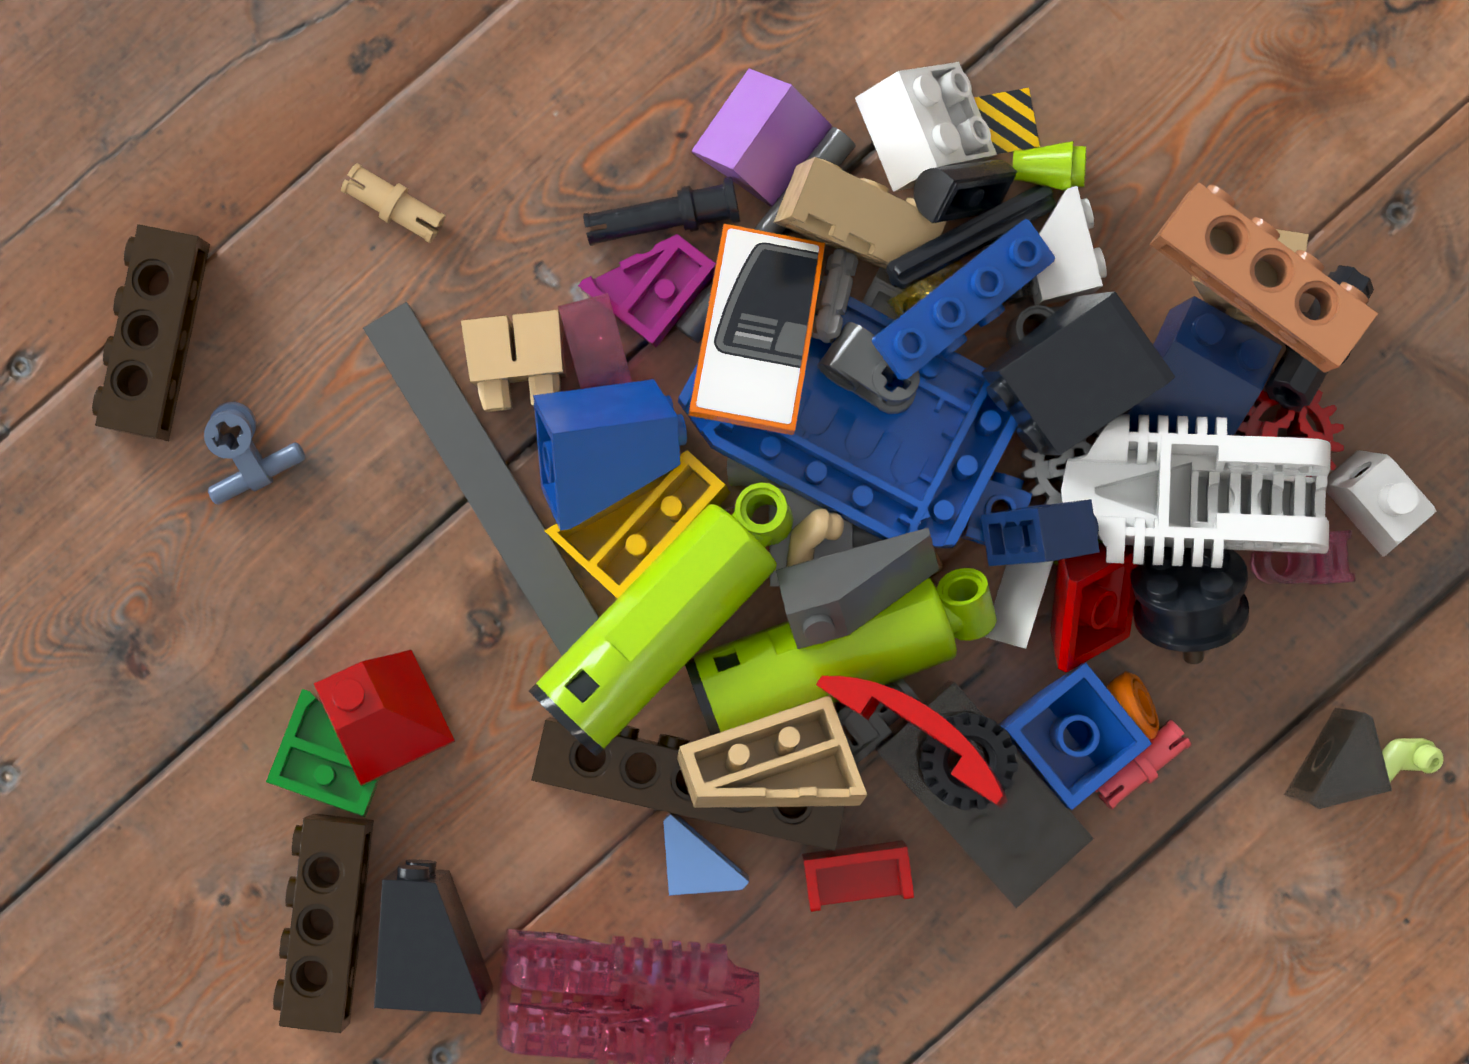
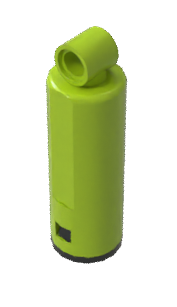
(663, 618)
(770, 675)

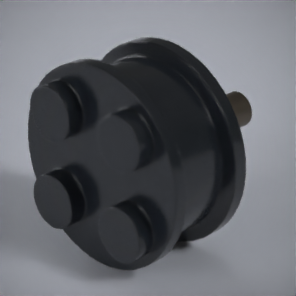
(1189, 605)

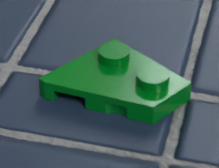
(315, 762)

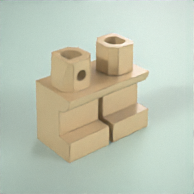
(493, 361)

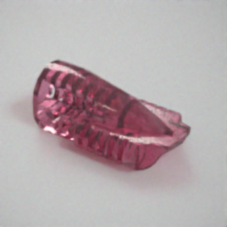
(634, 999)

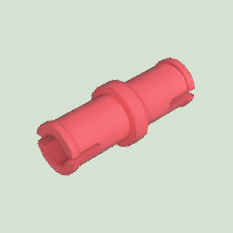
(1144, 767)

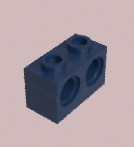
(1040, 533)

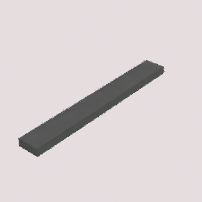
(482, 475)

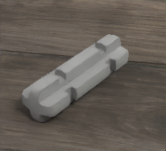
(834, 295)

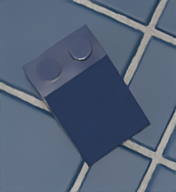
(1215, 365)

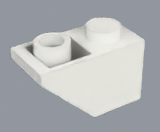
(1076, 263)

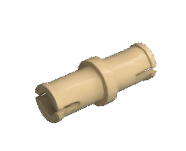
(393, 203)

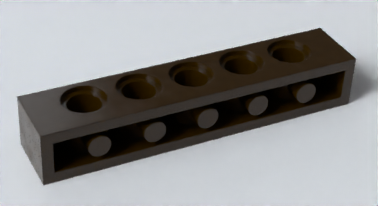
(559, 766)

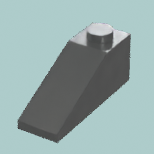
(849, 588)

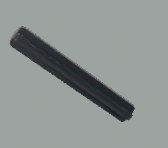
(969, 237)

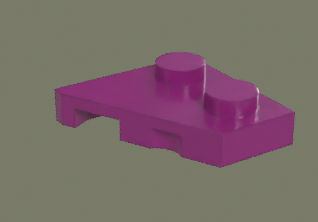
(654, 287)

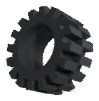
(1000, 759)

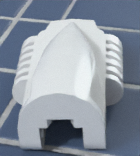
(1201, 491)

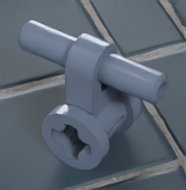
(253, 469)

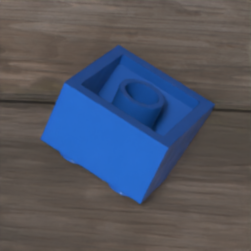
(1075, 735)

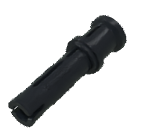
(687, 209)

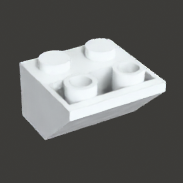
(924, 122)

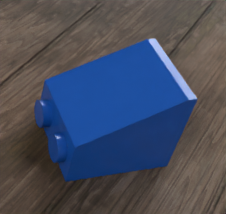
(603, 445)

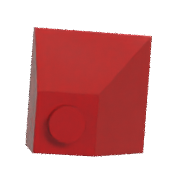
(383, 714)

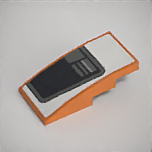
(757, 330)

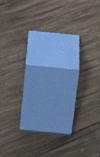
(695, 863)

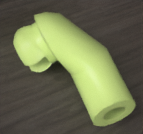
(1412, 755)

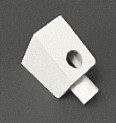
(1380, 500)

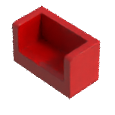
(857, 874)

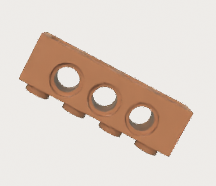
(1232, 276)

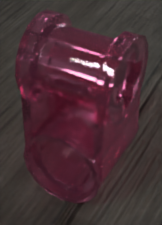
(1308, 567)

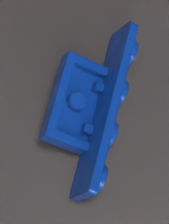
(964, 299)

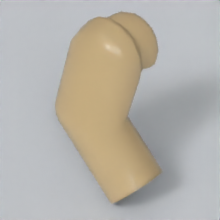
(811, 532)

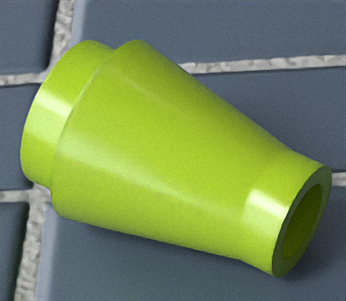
(1052, 165)

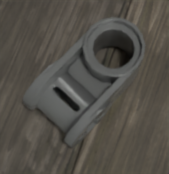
(860, 368)

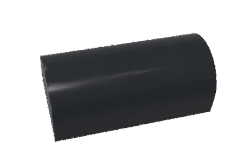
(962, 189)

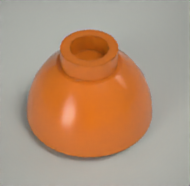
(1136, 701)

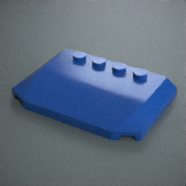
(877, 466)

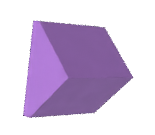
(762, 135)

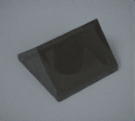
(1342, 763)

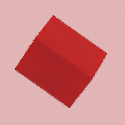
(1091, 606)

